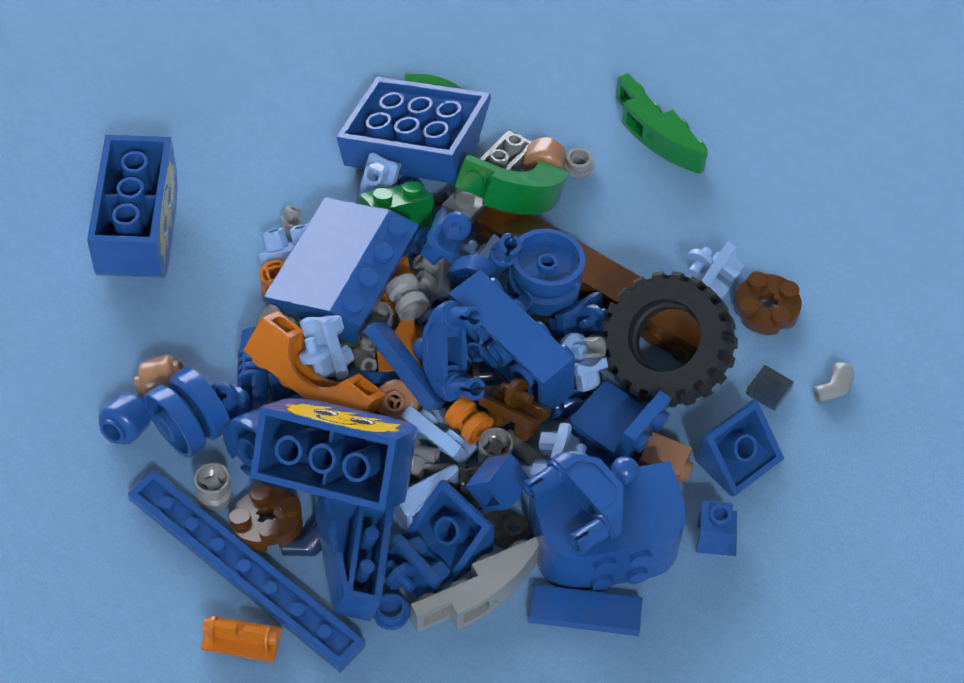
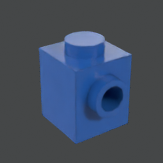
(497, 483)

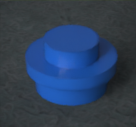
(392, 612)

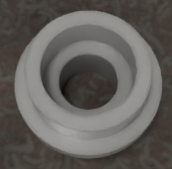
(583, 158)

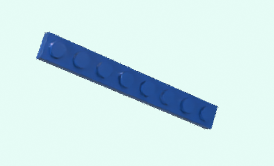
(247, 571)

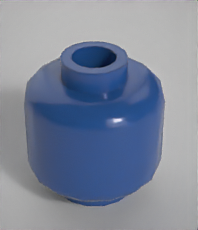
(124, 418)

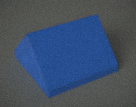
(739, 449)
(452, 530)

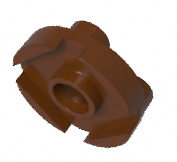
(767, 287)
(265, 502)

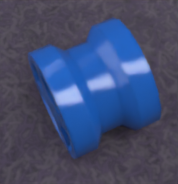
(233, 398)

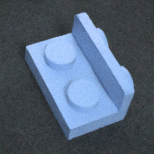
(433, 428)

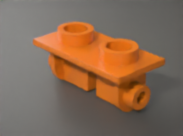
(241, 638)

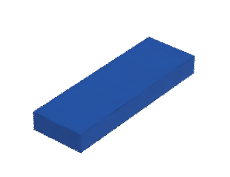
(404, 365)
(586, 610)

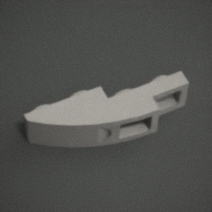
(505, 153)
(491, 583)

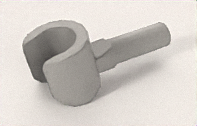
(596, 347)
(420, 466)

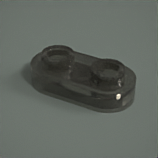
(502, 521)

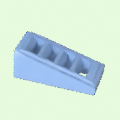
(420, 492)

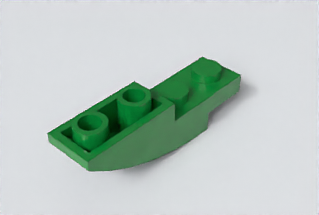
(662, 133)

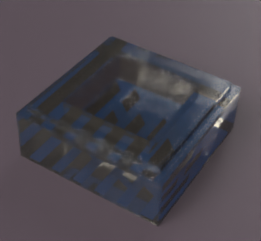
(769, 387)

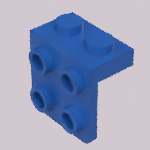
(619, 421)

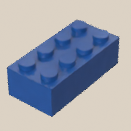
(517, 343)

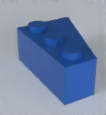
(354, 554)

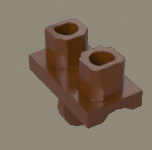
(515, 404)

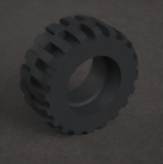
(644, 302)

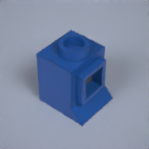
(717, 529)

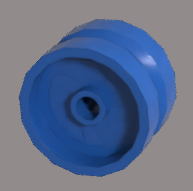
(549, 269)
(186, 412)

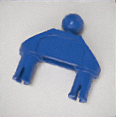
(445, 351)
(593, 488)

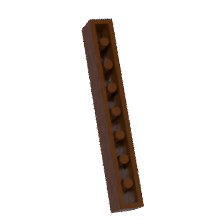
(670, 329)

